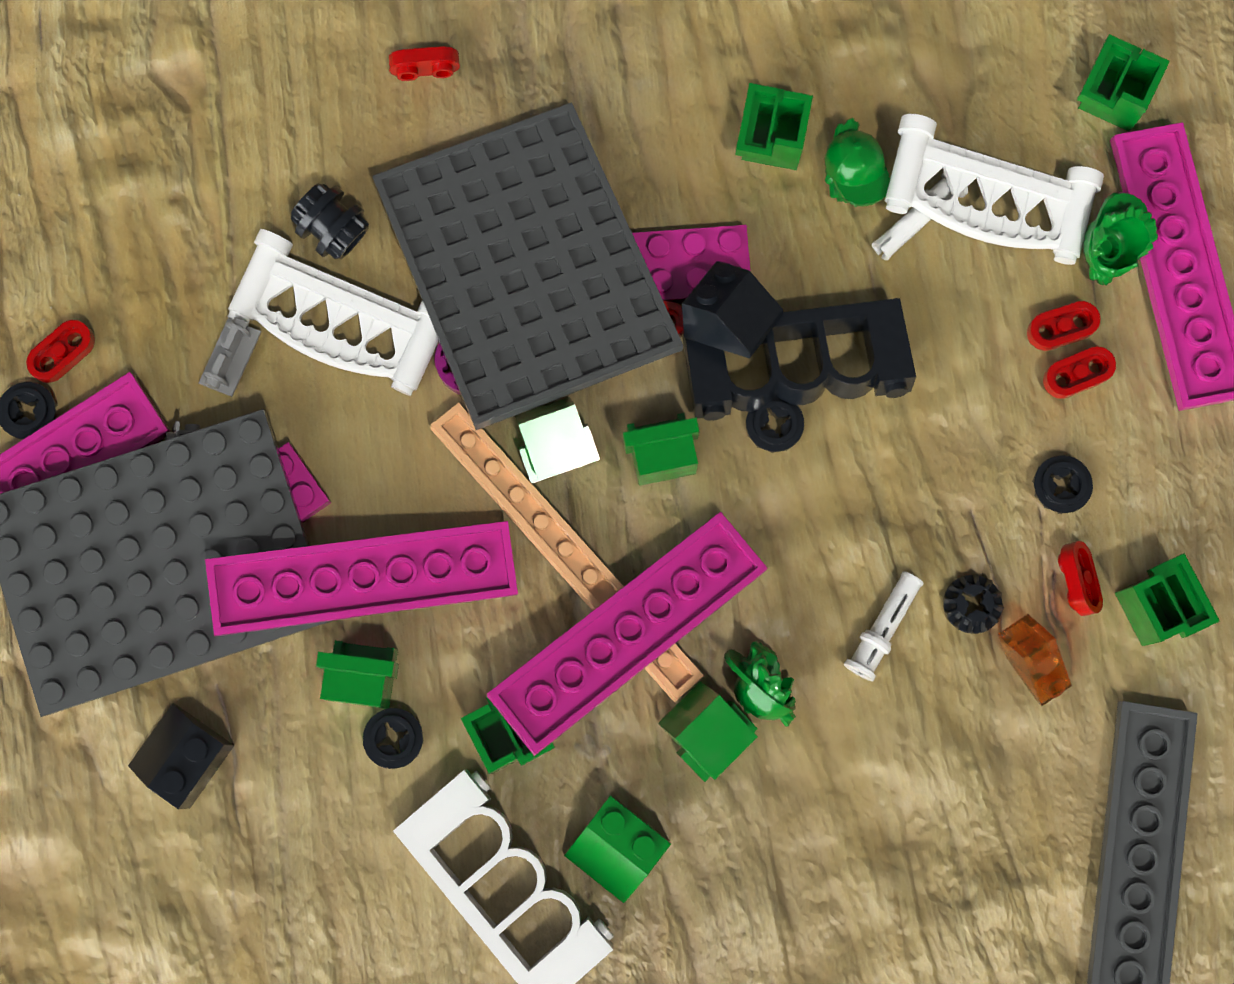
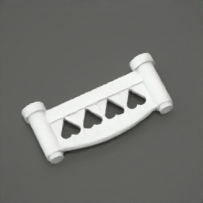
(1066, 200)
(273, 272)

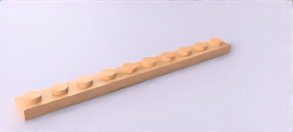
(549, 533)

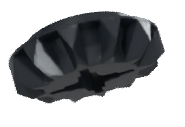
(11, 410)
(790, 430)
(1079, 483)
(956, 606)
(376, 732)

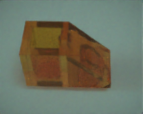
(1035, 658)

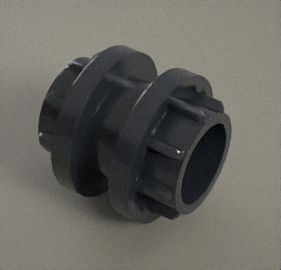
(329, 221)

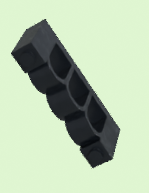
(886, 348)

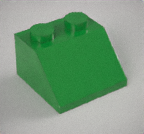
(617, 849)

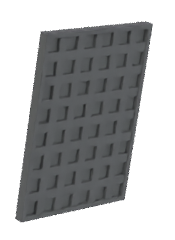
(526, 265)
(113, 555)

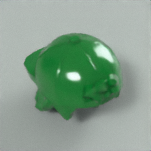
(855, 166)
(1118, 237)
(760, 684)

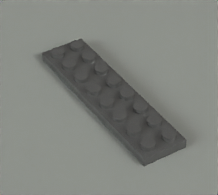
(1142, 845)

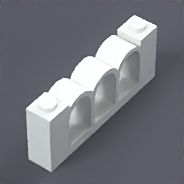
(437, 819)

